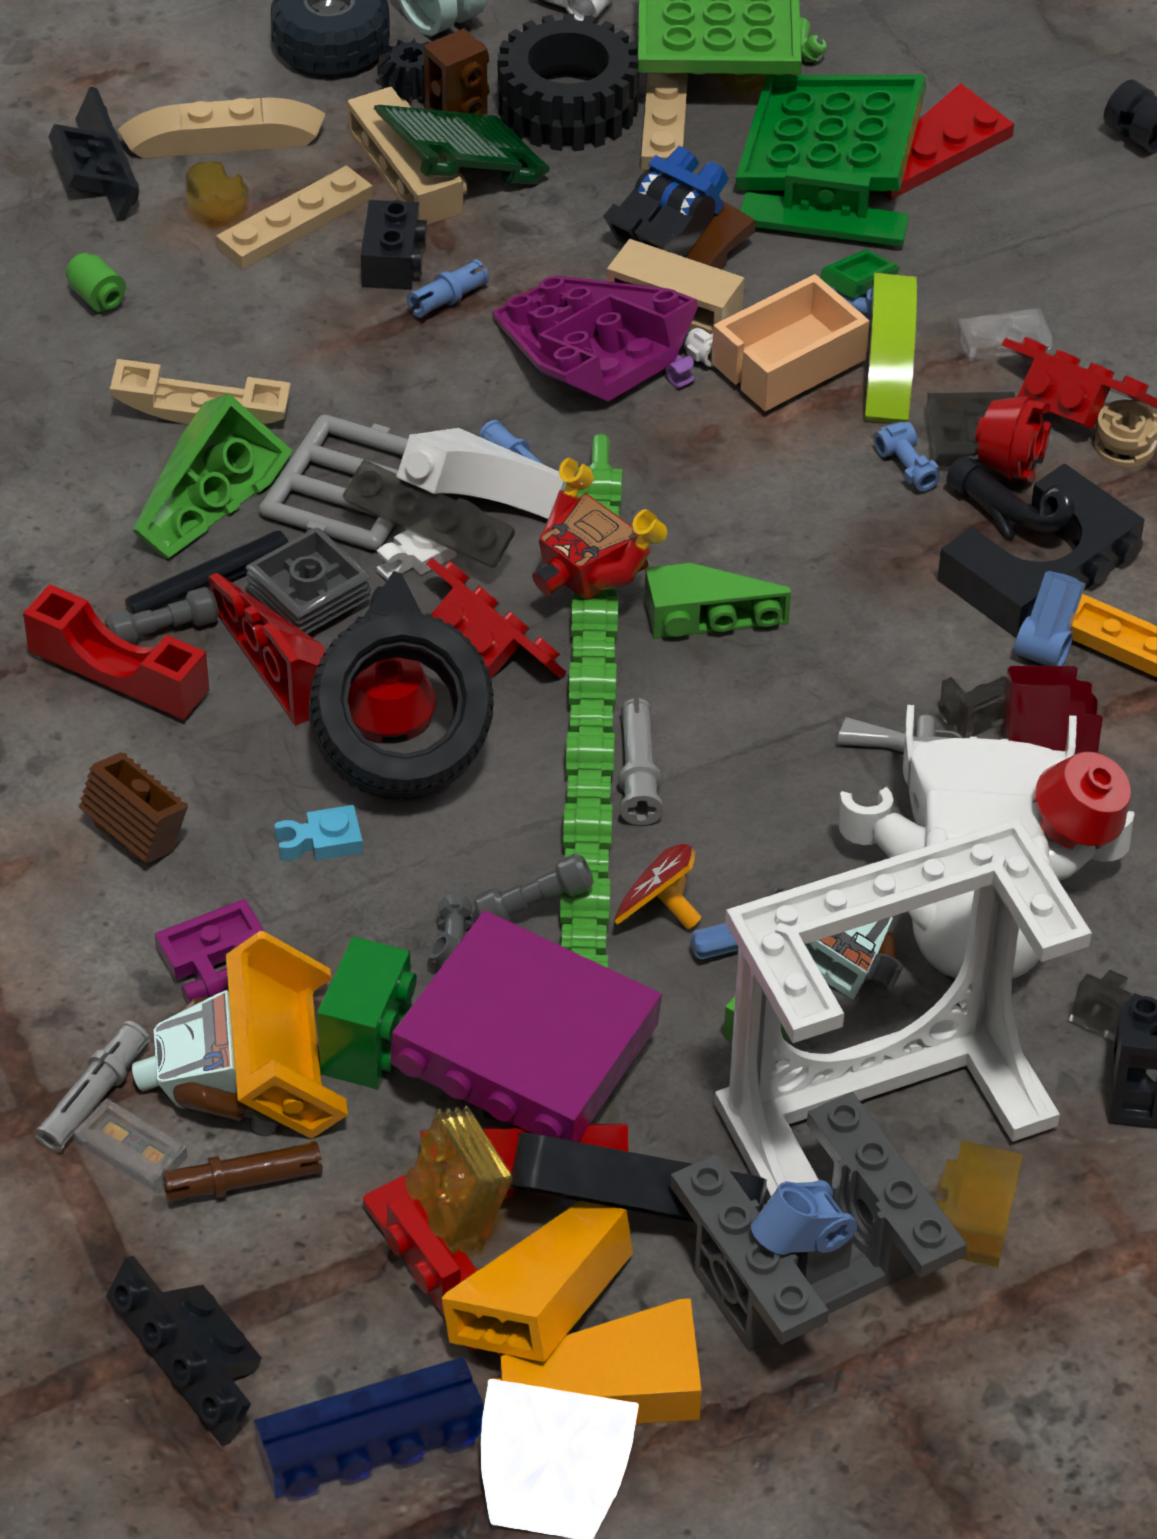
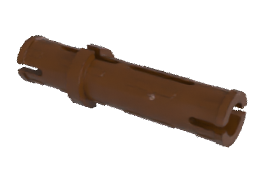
(241, 1172)

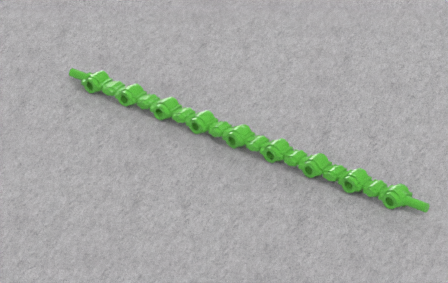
(591, 739)

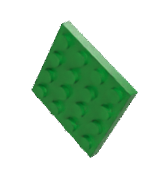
(832, 125)

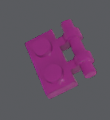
(204, 942)

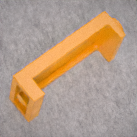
(277, 1034)

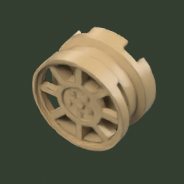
(1126, 430)

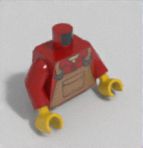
(590, 544)

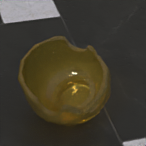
(213, 192)

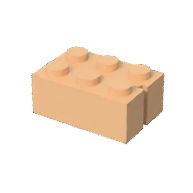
(790, 342)

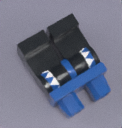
(670, 203)

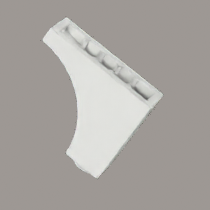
(476, 467)

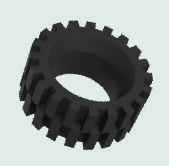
(565, 111)

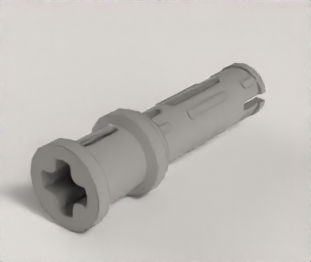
(640, 775)

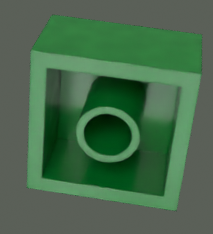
(362, 1010)

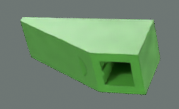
(708, 600)

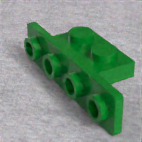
(828, 206)

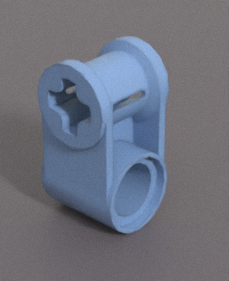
(803, 1220)

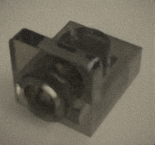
(975, 710)

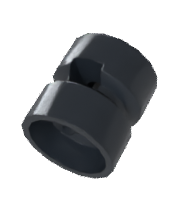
(1134, 114)

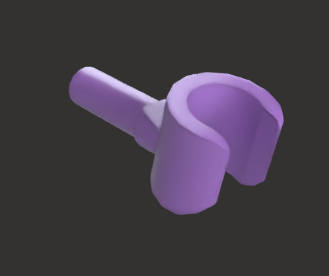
(679, 371)

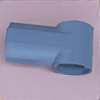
(1046, 633)

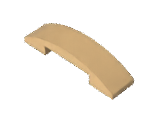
(179, 401)

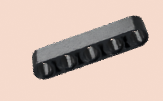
(607, 1176)

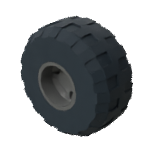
(330, 35)

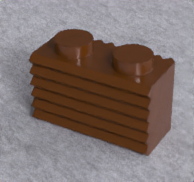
(133, 807)

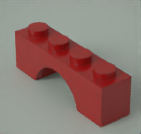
(71, 635)

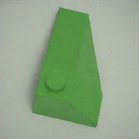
(211, 472)

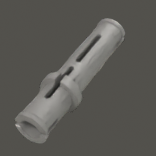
(105, 1070)

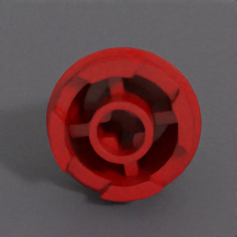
(1013, 436)
(392, 700)
(1083, 800)

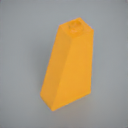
(541, 1285)
(631, 1359)

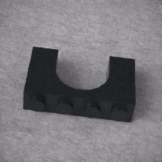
(1006, 587)

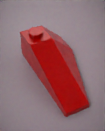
(275, 648)

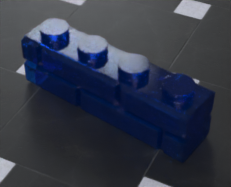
(369, 1428)

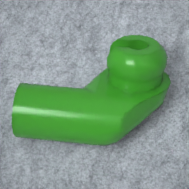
(811, 49)

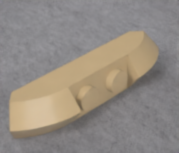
(222, 127)

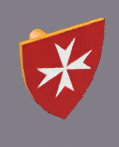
(666, 881)

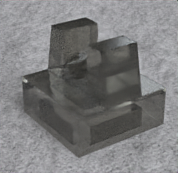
(1099, 1003)

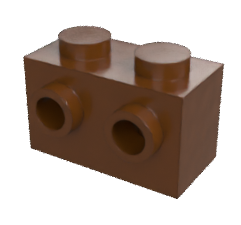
(456, 74)

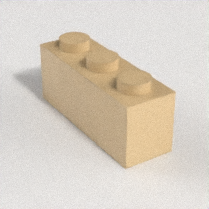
(716, 290)

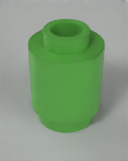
(95, 282)

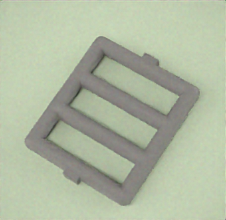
(311, 451)

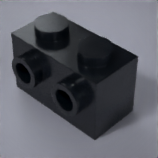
(391, 244)

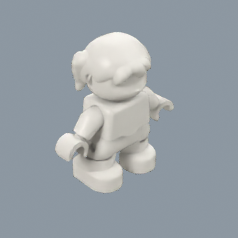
(956, 791)

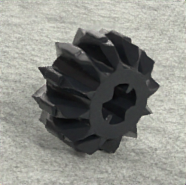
(403, 69)

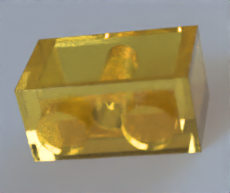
(981, 1198)

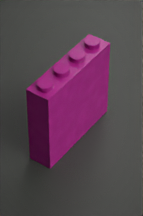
(525, 1029)

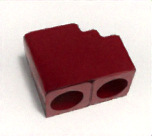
(1040, 706)

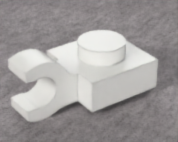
(411, 552)

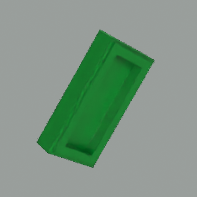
(855, 273)

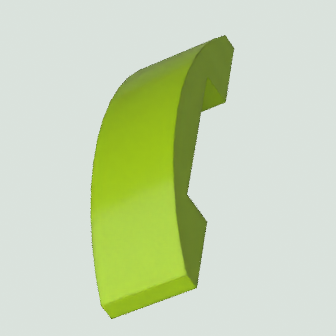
(891, 348)

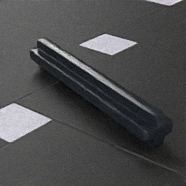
(229, 565)

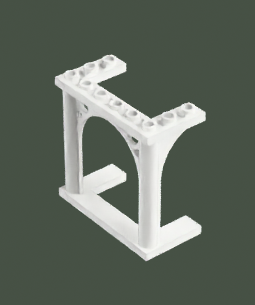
(785, 987)

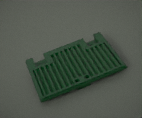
(465, 141)

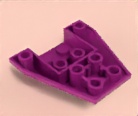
(598, 331)

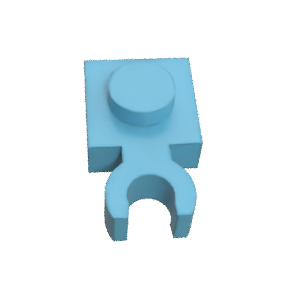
(327, 833)

